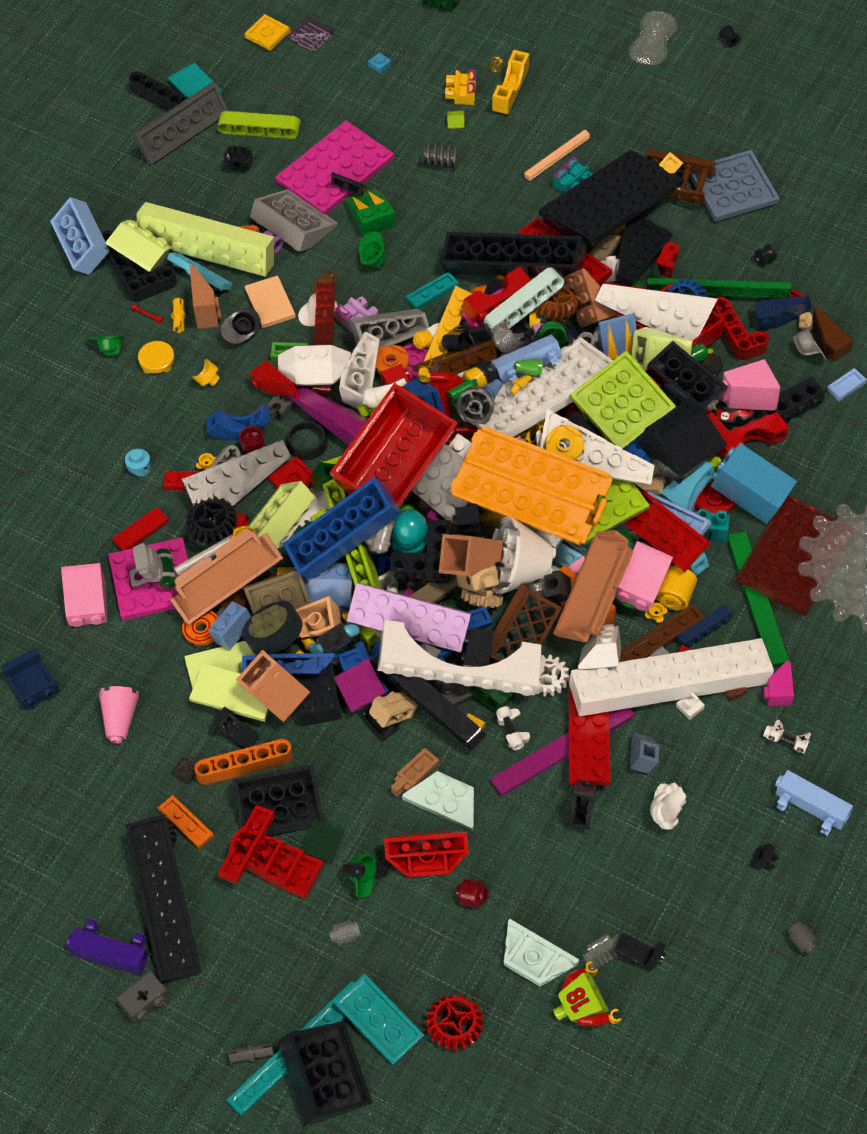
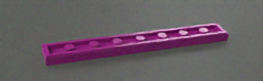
(547, 757)

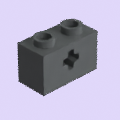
(147, 988)

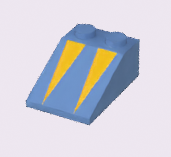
(616, 335)

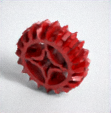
(448, 1025)

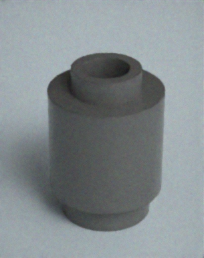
(803, 938)

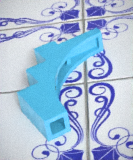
(685, 495)

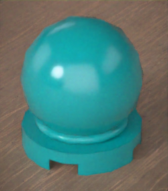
(409, 532)

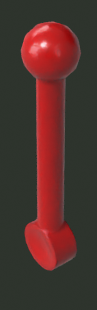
(158, 319)

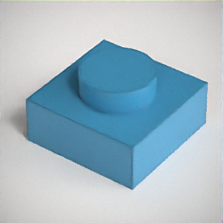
(379, 63)

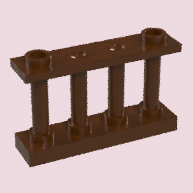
(690, 165)

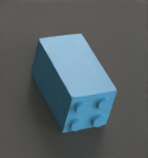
(752, 482)

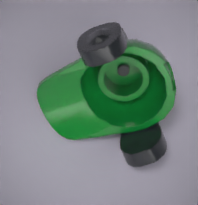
(558, 330)
(362, 872)

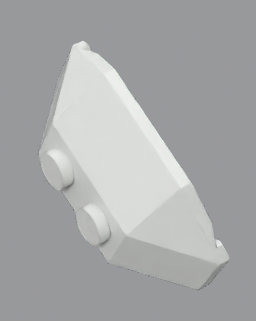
(313, 364)

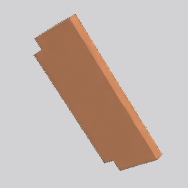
(215, 580)
(595, 587)

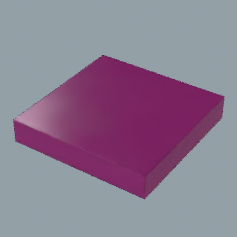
(360, 685)

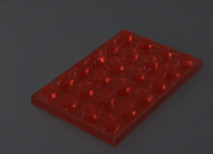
(776, 557)

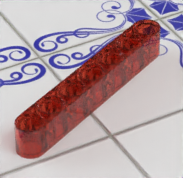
(324, 324)

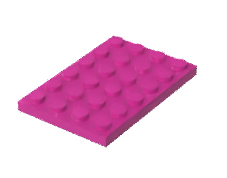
(342, 152)

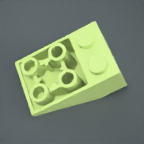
(650, 342)

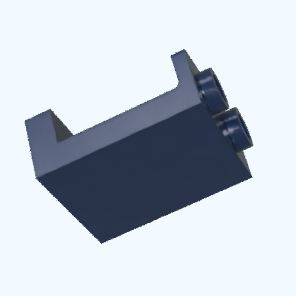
(30, 679)

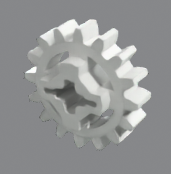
(549, 673)

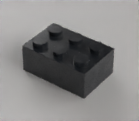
(322, 702)

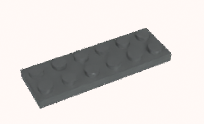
(181, 123)

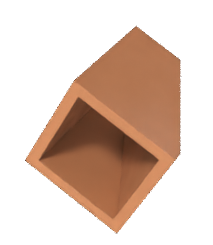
(468, 554)

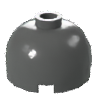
(475, 405)

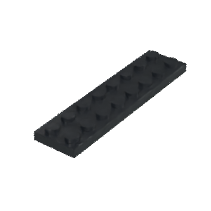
(163, 899)

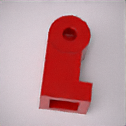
(667, 259)

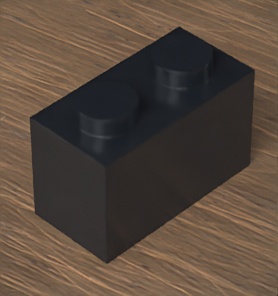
(479, 648)

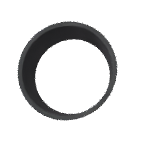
(307, 454)

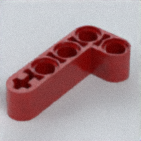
(741, 344)

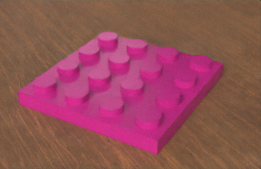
(148, 597)

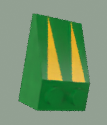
(371, 211)

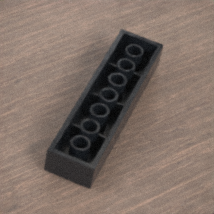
(506, 252)

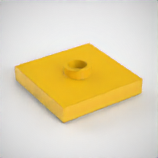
(267, 32)

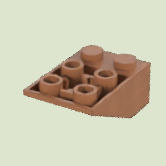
(586, 290)
(273, 686)

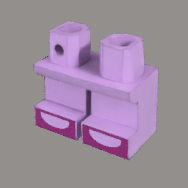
(353, 309)

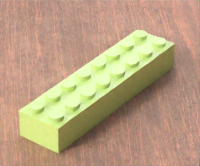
(209, 239)

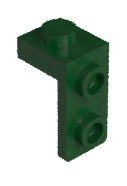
(445, 5)

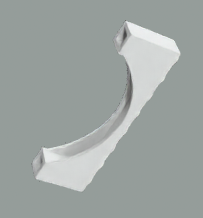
(404, 656)

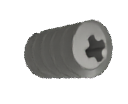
(440, 156)

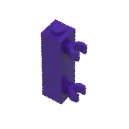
(108, 951)

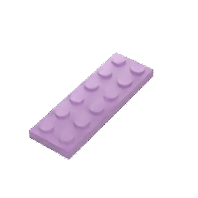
(422, 619)

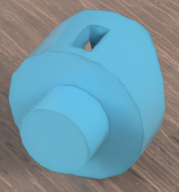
(137, 460)

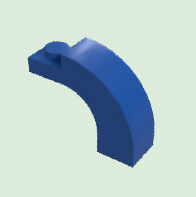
(229, 427)

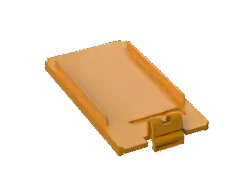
(532, 485)

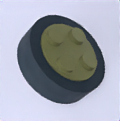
(272, 628)

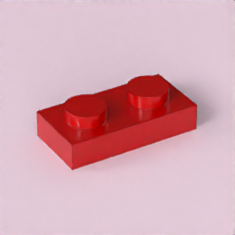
(173, 479)

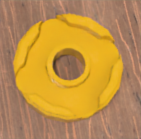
(569, 433)

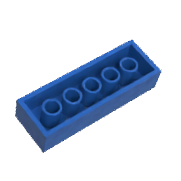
(342, 528)

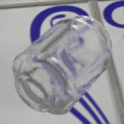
(344, 932)

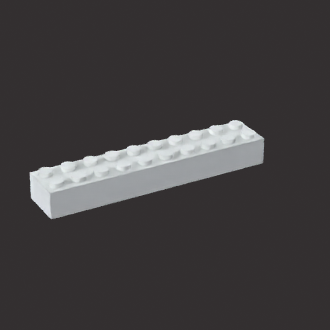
(670, 677)

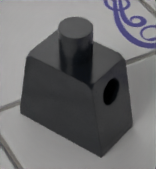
(583, 797)

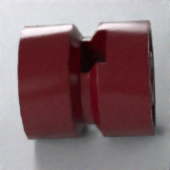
(251, 439)

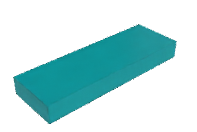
(432, 291)

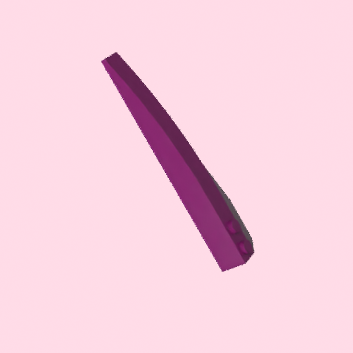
(333, 416)

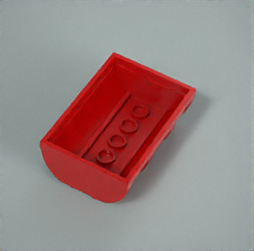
(394, 445)

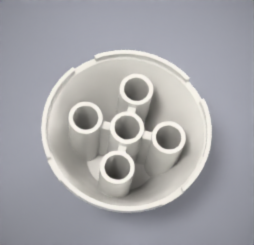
(523, 557)

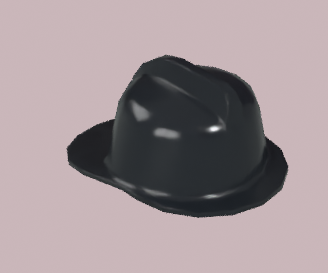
(240, 325)

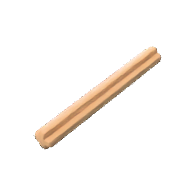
(556, 155)

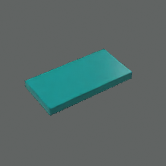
(379, 1019)

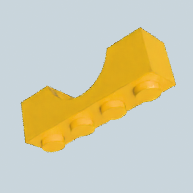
(506, 93)

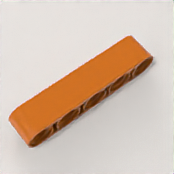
(233, 759)

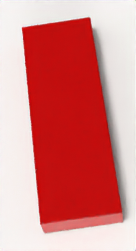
(141, 529)

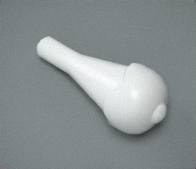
(373, 396)

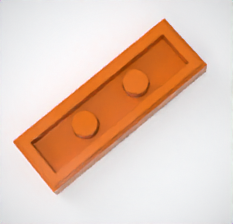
(186, 822)

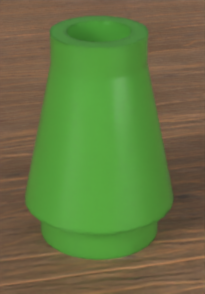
(531, 366)

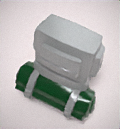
(153, 566)

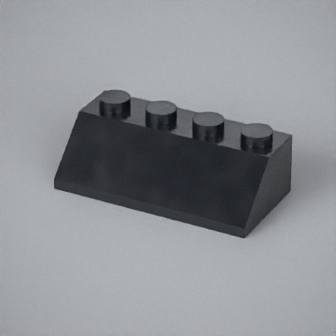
(685, 377)

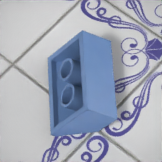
(333, 582)

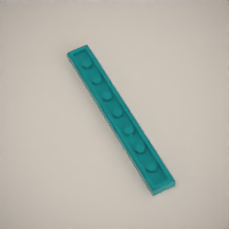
(275, 1069)

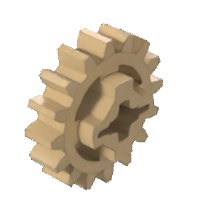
(483, 597)

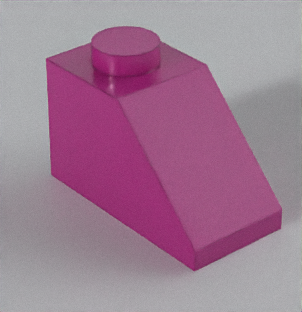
(780, 687)

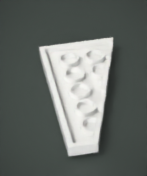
(660, 310)
(602, 454)

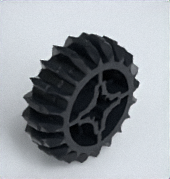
(218, 511)

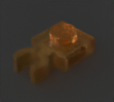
(327, 279)

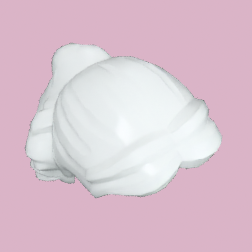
(667, 805)

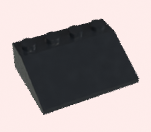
(683, 438)
(287, 792)
(324, 1072)

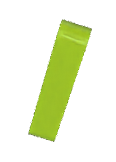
(258, 124)

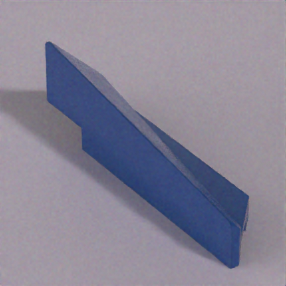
(297, 663)

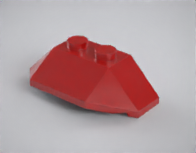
(426, 852)

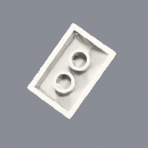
(602, 649)

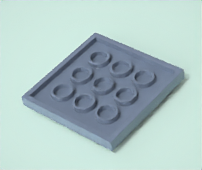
(737, 186)

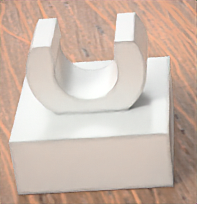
(690, 706)

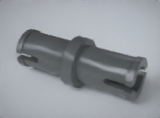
(250, 1052)

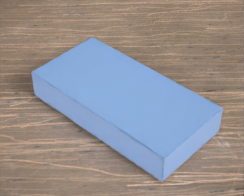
(846, 384)

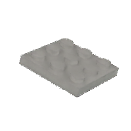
(436, 483)

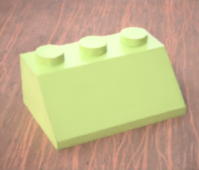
(139, 245)

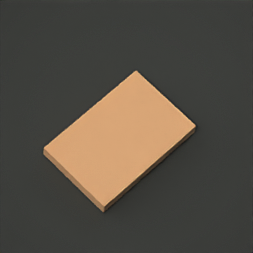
(270, 301)

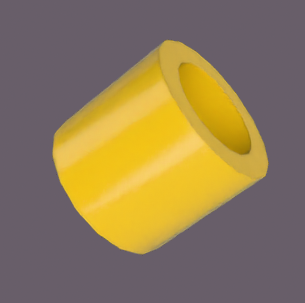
(676, 588)

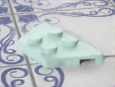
(444, 798)
(534, 956)

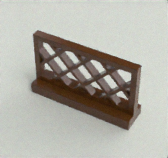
(459, 360)
(511, 614)

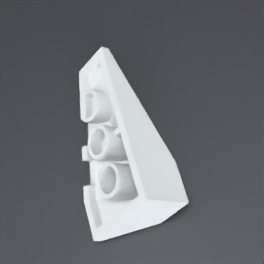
(359, 370)

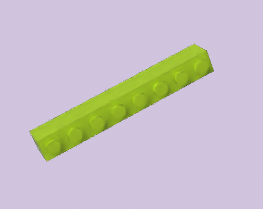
(359, 558)

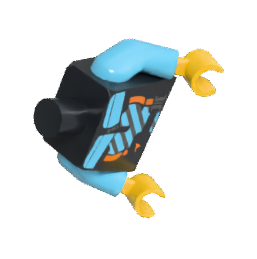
(334, 640)

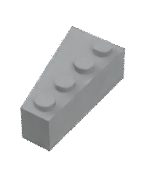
(390, 327)

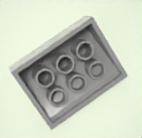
(292, 219)

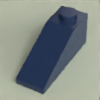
(779, 311)

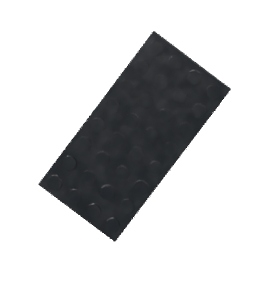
(610, 197)

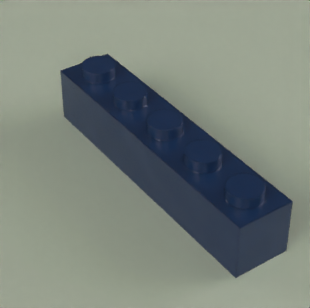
(704, 627)

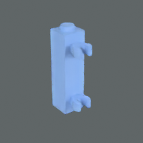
(545, 349)
(813, 800)

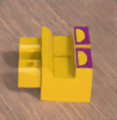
(464, 87)

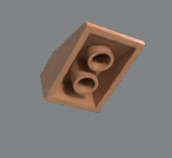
(204, 301)

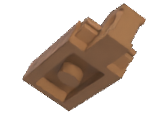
(414, 772)

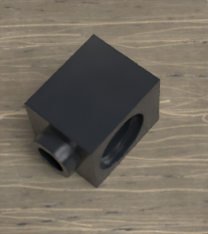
(557, 586)

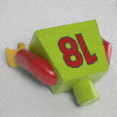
(583, 1001)

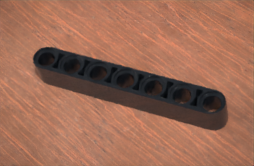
(437, 707)

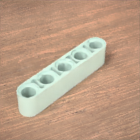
(525, 299)

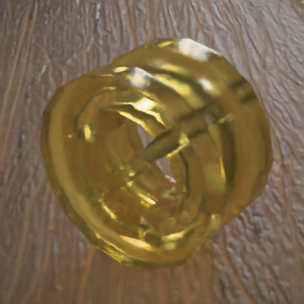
(493, 64)

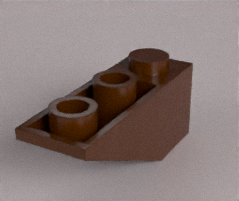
(831, 337)

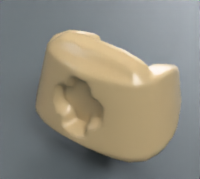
(806, 318)

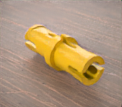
(178, 315)

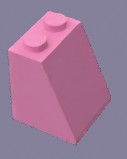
(751, 387)
(643, 576)
(84, 594)

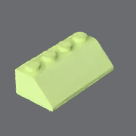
(282, 511)

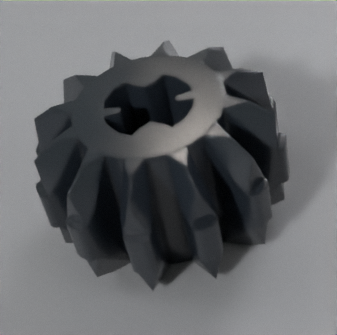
(238, 157)

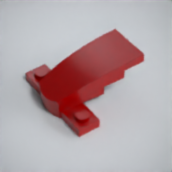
(269, 857)

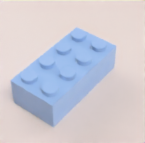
(79, 236)

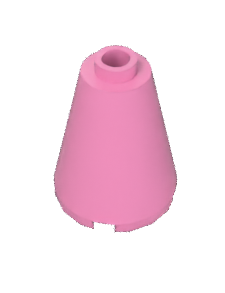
(118, 710)

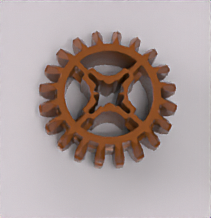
(559, 305)

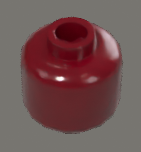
(472, 893)

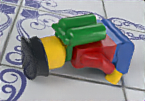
(446, 387)

